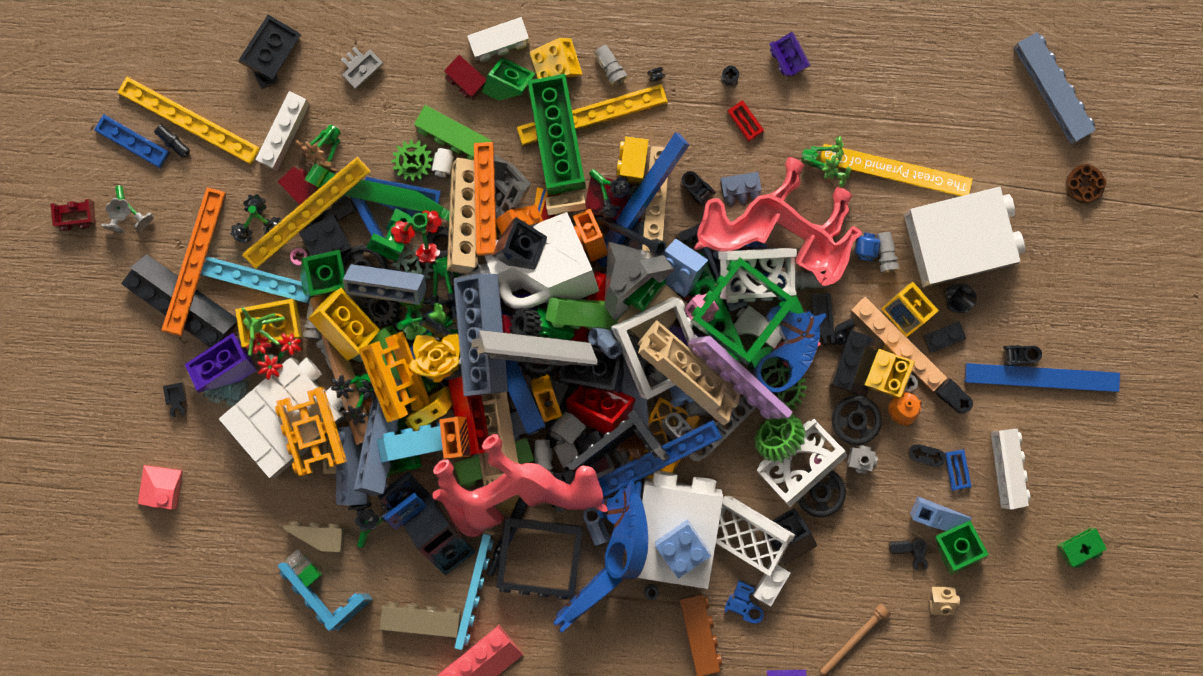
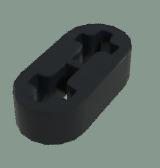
(927, 450)

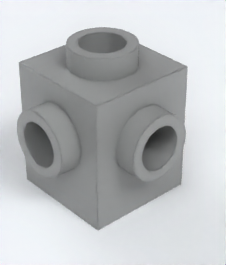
(855, 456)

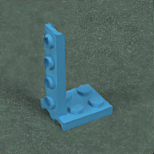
(332, 621)

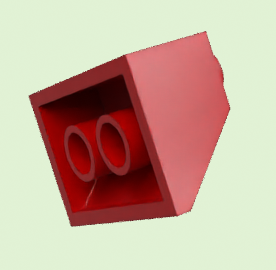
(600, 408)

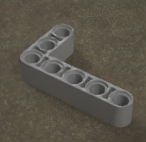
(683, 427)

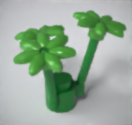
(812, 158)

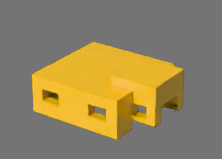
(440, 404)

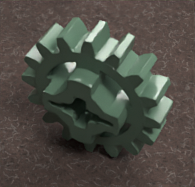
(406, 263)

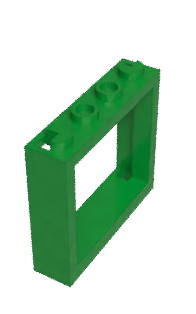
(697, 321)

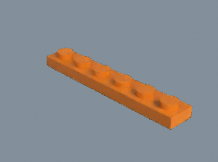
(485, 198)

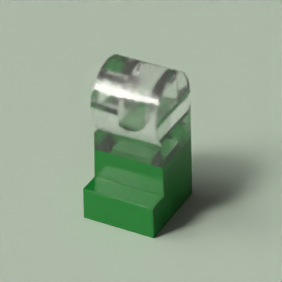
(303, 568)

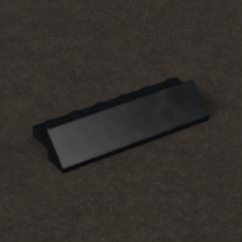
(156, 286)

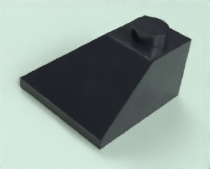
(520, 245)

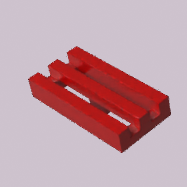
(736, 108)

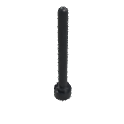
(655, 246)

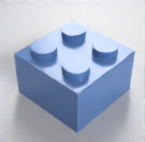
(687, 267)
(682, 549)

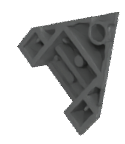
(510, 186)
(628, 271)

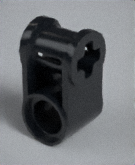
(697, 188)
(1018, 354)
(952, 394)

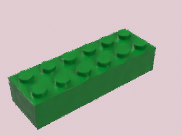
(556, 134)

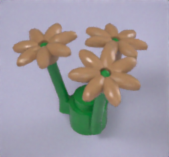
(312, 151)

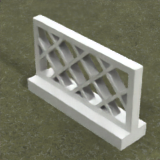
(761, 523)

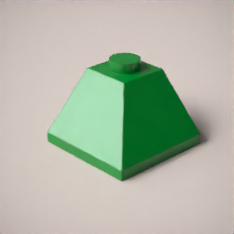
(507, 80)

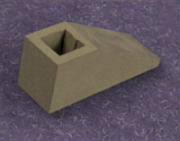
(322, 538)

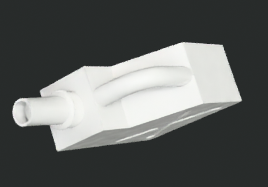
(559, 272)

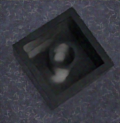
(326, 237)

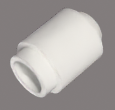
(442, 162)

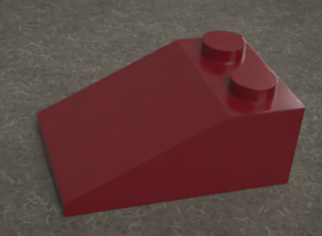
(595, 198)

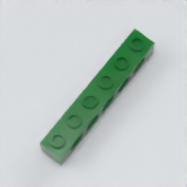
(722, 317)

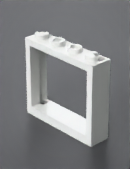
(629, 353)

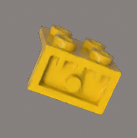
(556, 59)

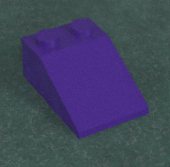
(220, 365)

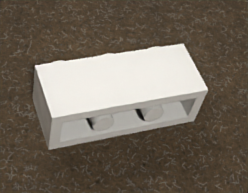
(499, 39)

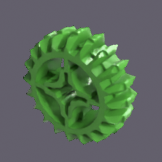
(797, 387)
(776, 448)

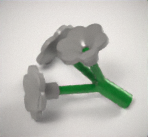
(119, 209)

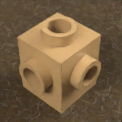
(943, 601)

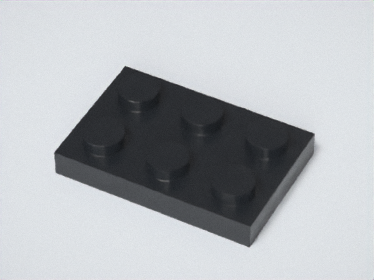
(269, 47)

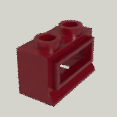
(72, 207)

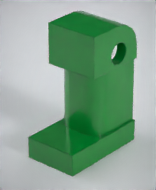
(387, 246)

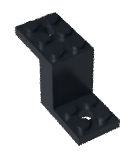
(430, 527)

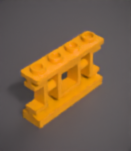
(384, 382)
(327, 426)

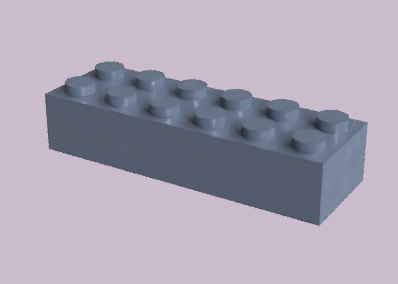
(477, 310)

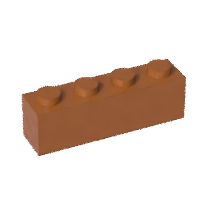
(700, 635)

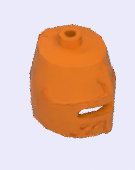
(904, 409)

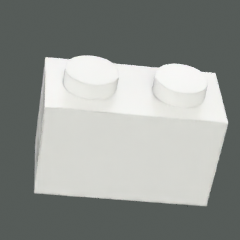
(770, 586)

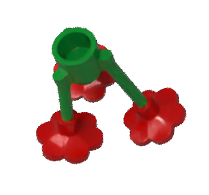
(423, 223)

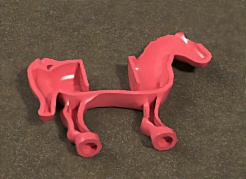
(756, 223)
(476, 511)

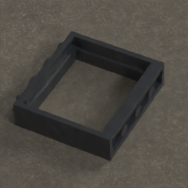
(524, 589)

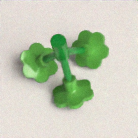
(411, 325)

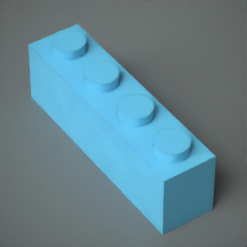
(410, 443)

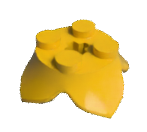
(434, 357)

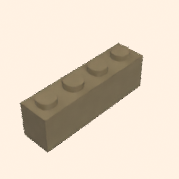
(420, 620)

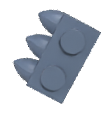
(740, 186)

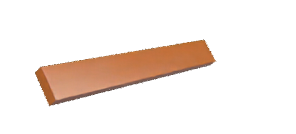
(193, 262)

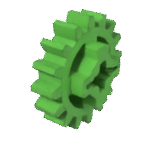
(407, 166)

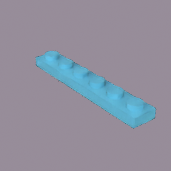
(254, 279)
(472, 598)

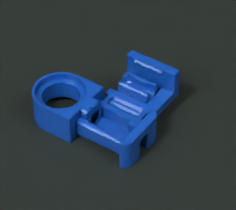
(739, 603)

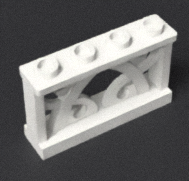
(776, 256)
(809, 480)

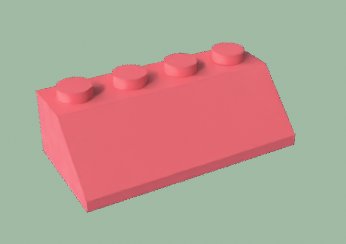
(486, 657)

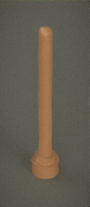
(880, 613)

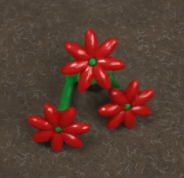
(269, 362)

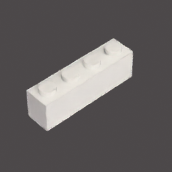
(282, 131)

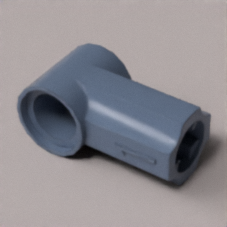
(605, 341)
(596, 528)

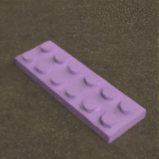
(742, 380)

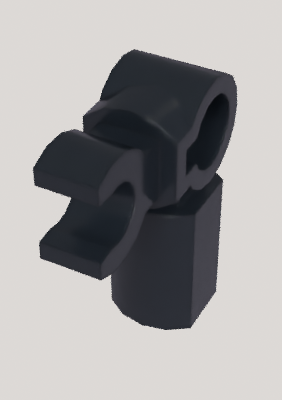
(918, 547)

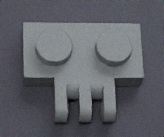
(361, 67)

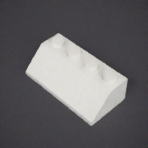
(1009, 468)

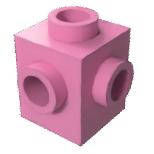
(697, 301)

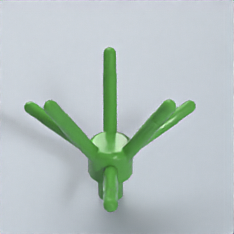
(255, 326)

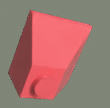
(160, 487)

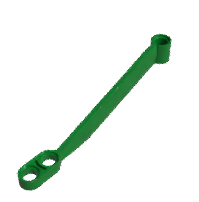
(380, 193)

